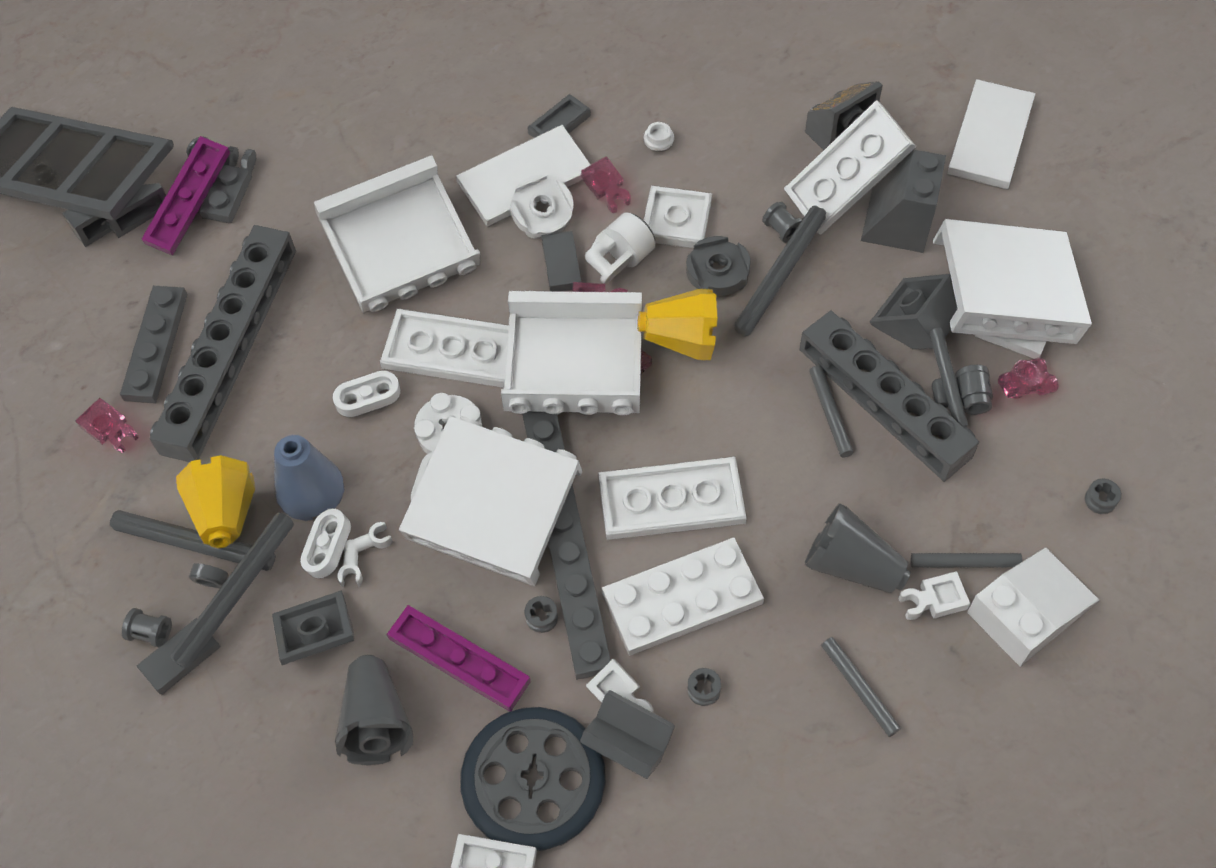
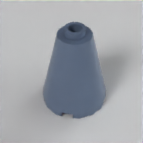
(305, 479)

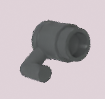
(973, 387)

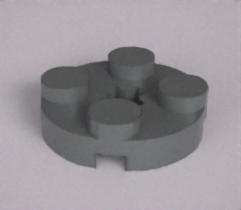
(722, 281)

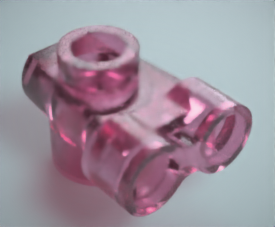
(1028, 378)

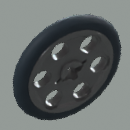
(575, 806)

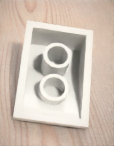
(1031, 605)

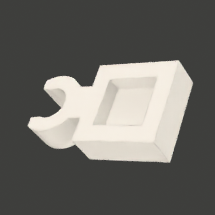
(939, 594)
(616, 679)

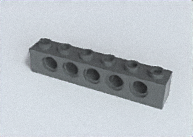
(890, 410)

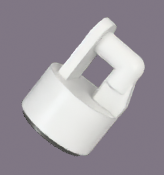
(627, 240)

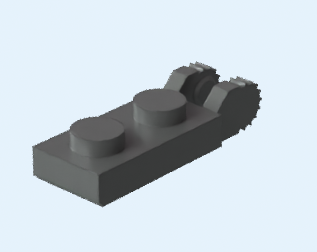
(229, 187)

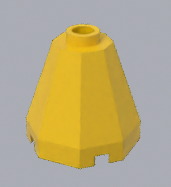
(682, 323)
(217, 497)

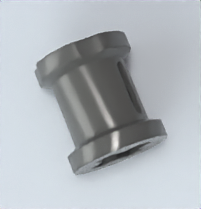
(781, 221)
(146, 627)

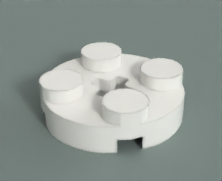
(548, 191)
(436, 413)

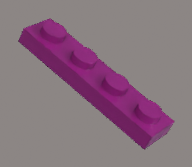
(186, 195)
(459, 658)

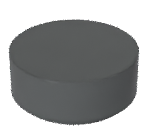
(208, 575)

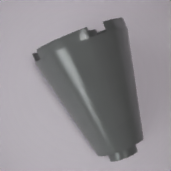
(856, 553)
(371, 715)

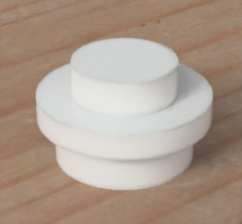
(658, 136)

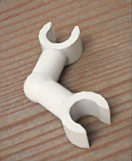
(359, 544)

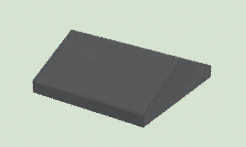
(312, 627)

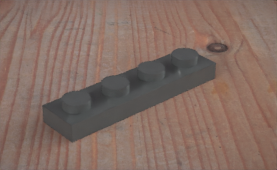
(154, 344)

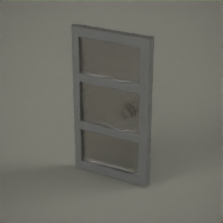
(74, 162)

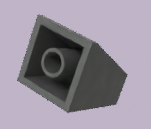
(905, 203)

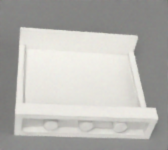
(396, 234)
(1014, 282)
(573, 352)
(490, 498)

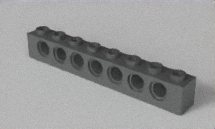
(237, 320)

